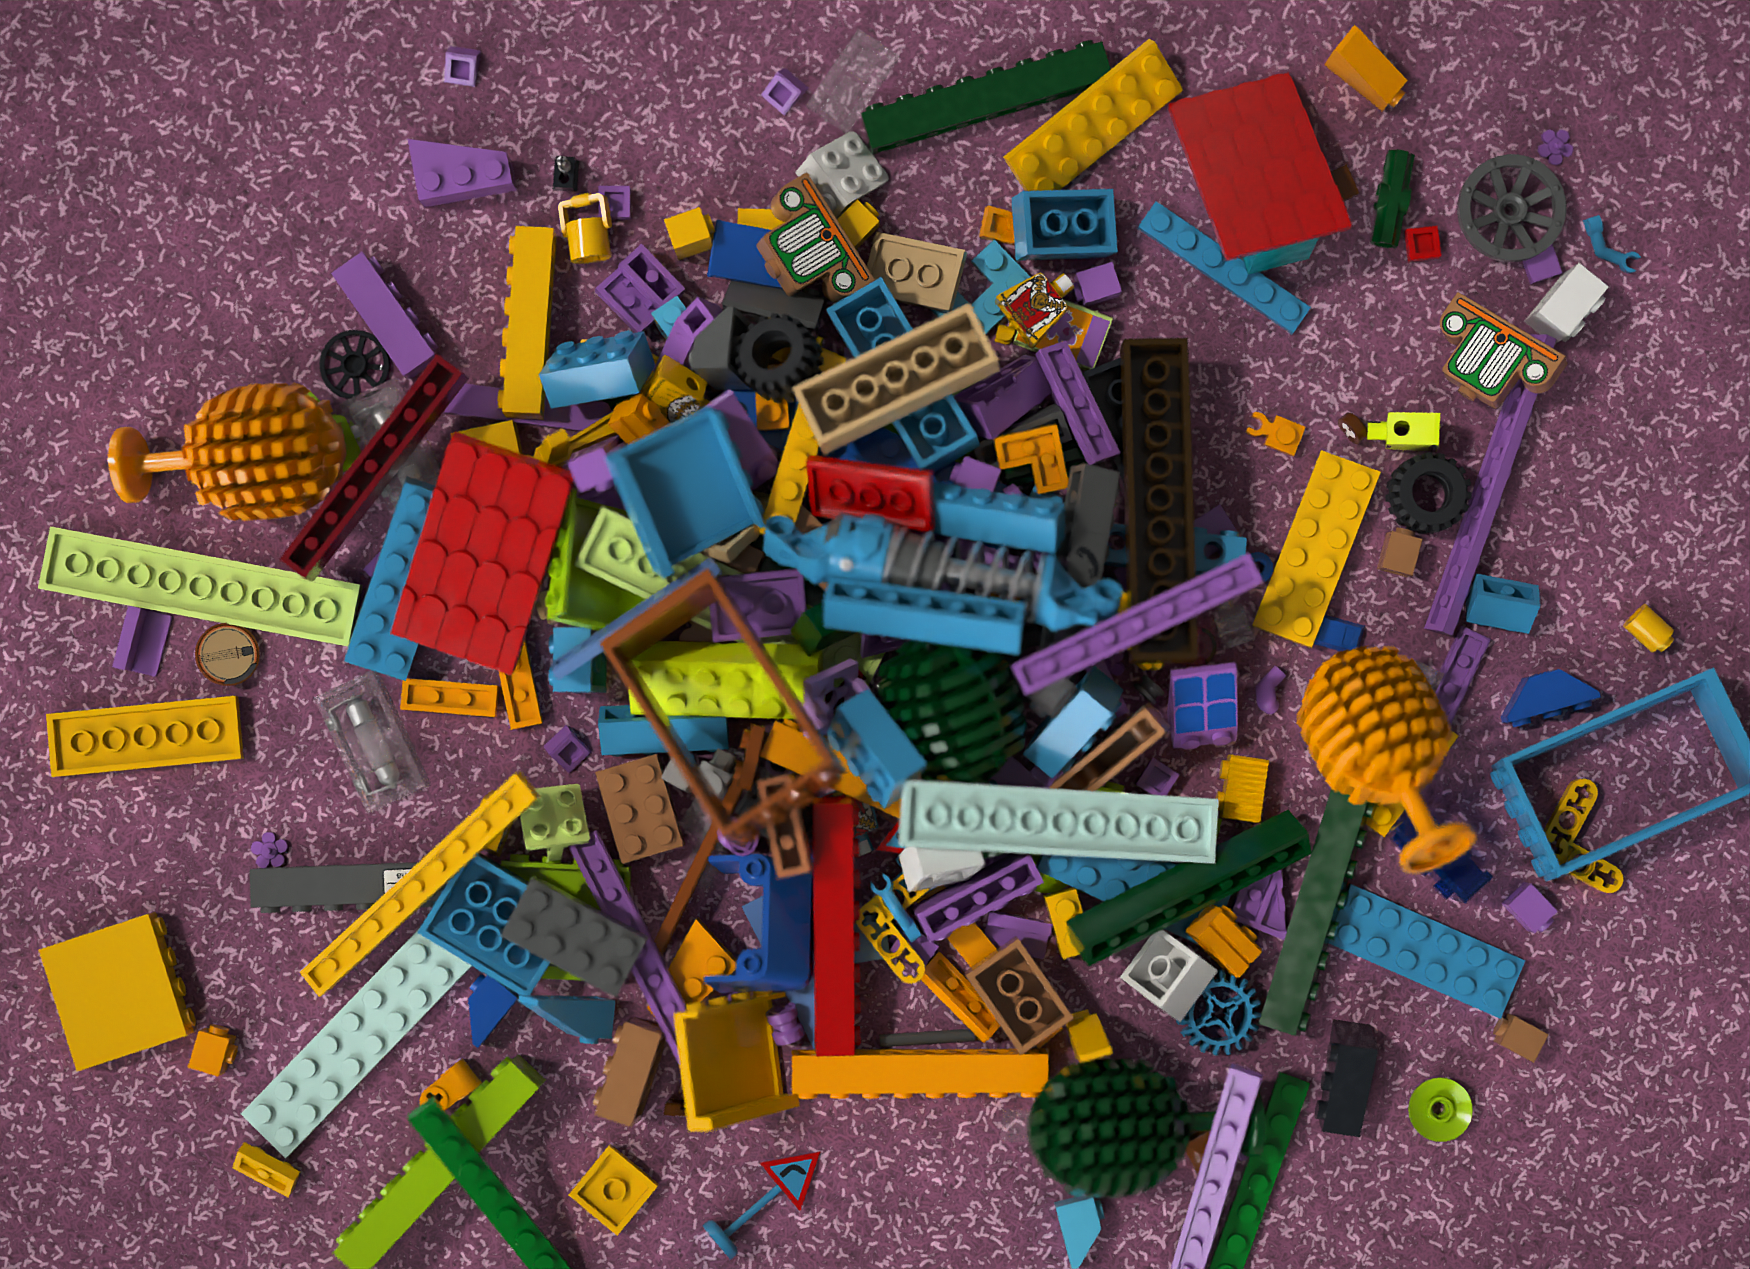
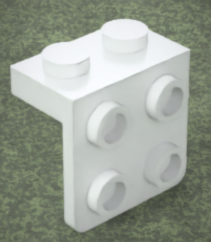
(843, 172)

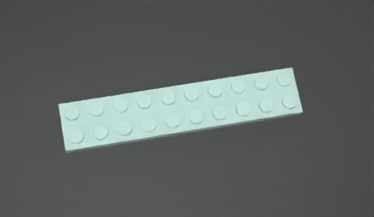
(1057, 821)
(353, 1042)

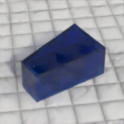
(1456, 879)

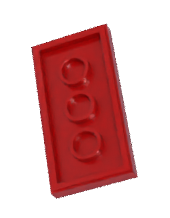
(864, 488)

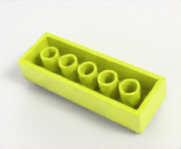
(721, 678)

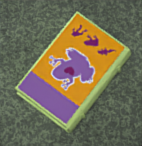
(1083, 331)

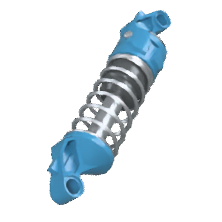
(882, 553)

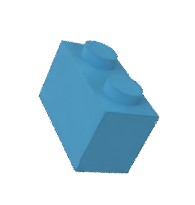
(1502, 603)

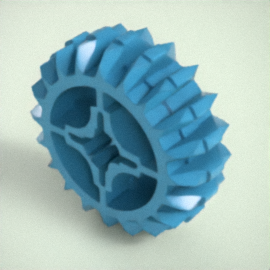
(1231, 1005)

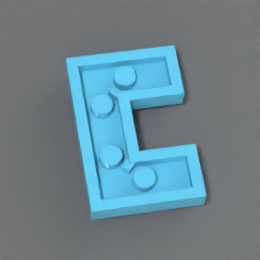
(1002, 273)

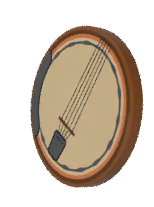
(227, 654)

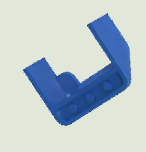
(787, 929)

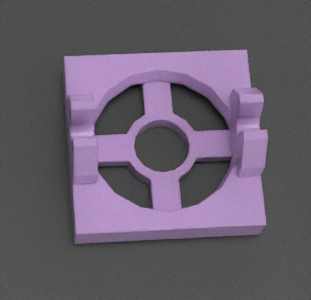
(820, 684)

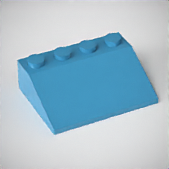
(472, 918)

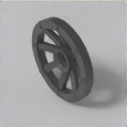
(1516, 203)

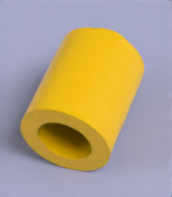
(1649, 629)

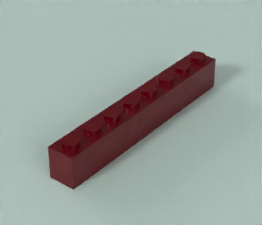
(374, 468)

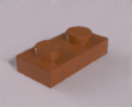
(745, 769)

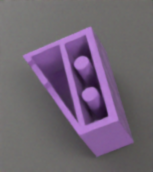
(458, 172)
(1004, 396)

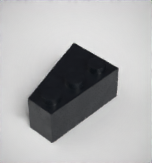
(1347, 1078)

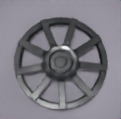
(353, 363)

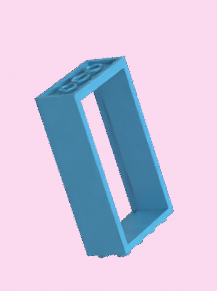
(1722, 723)

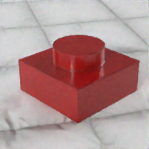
(1422, 243)

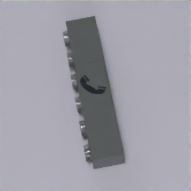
(1087, 529)

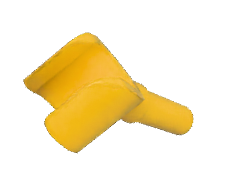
(1005, 334)

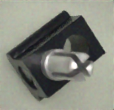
(566, 167)

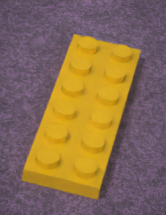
(1095, 121)
(1316, 549)
(144, 736)

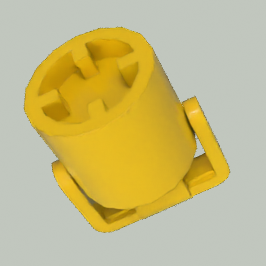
(587, 236)

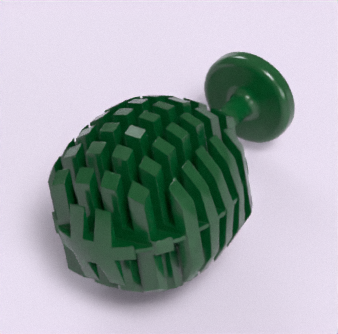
(955, 709)
(1118, 1127)

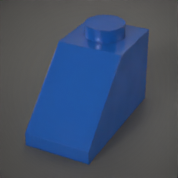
(488, 1006)

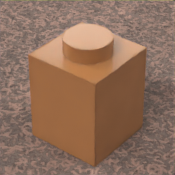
(1399, 552)
(1519, 1037)

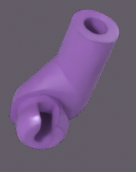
(1266, 690)

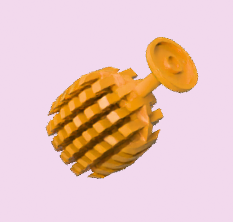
(249, 450)
(1382, 739)

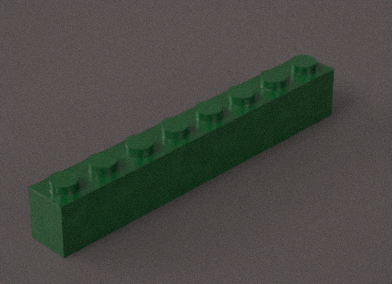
(985, 97)
(1188, 888)
(1315, 914)

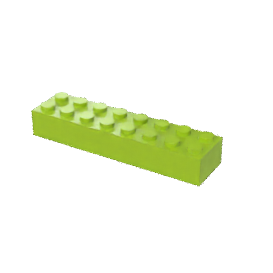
(426, 1175)

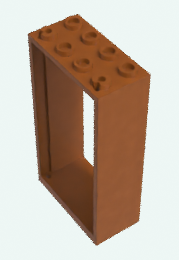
(662, 620)

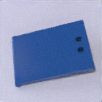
(736, 255)

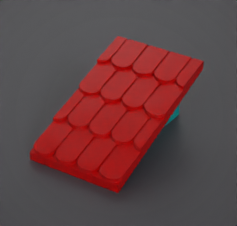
(1260, 171)
(483, 553)

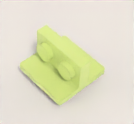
(555, 820)

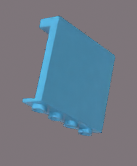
(685, 488)

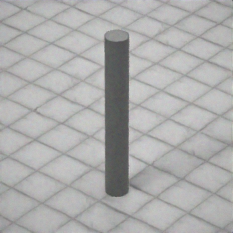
(926, 1037)

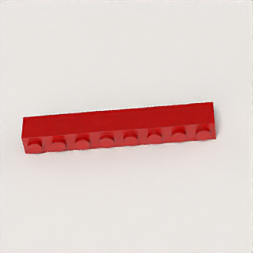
(834, 926)

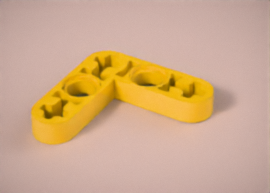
(1568, 849)
(877, 904)

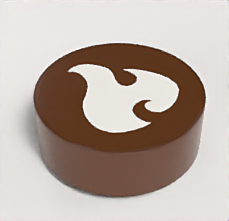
(1352, 427)

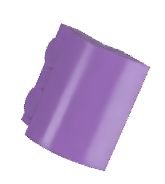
(639, 289)

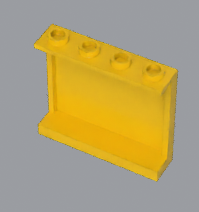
(117, 990)
(730, 1061)

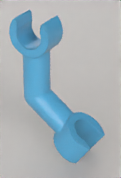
(1594, 229)
(908, 925)

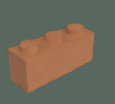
(789, 837)

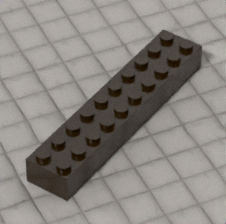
(1158, 486)

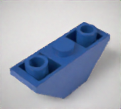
(1546, 695)

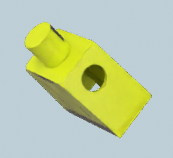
(1421, 427)

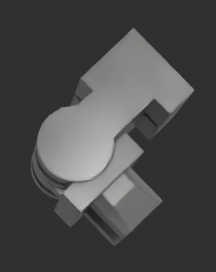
(716, 772)

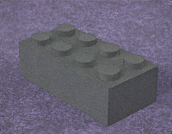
(574, 936)

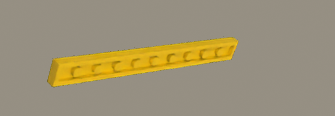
(420, 883)

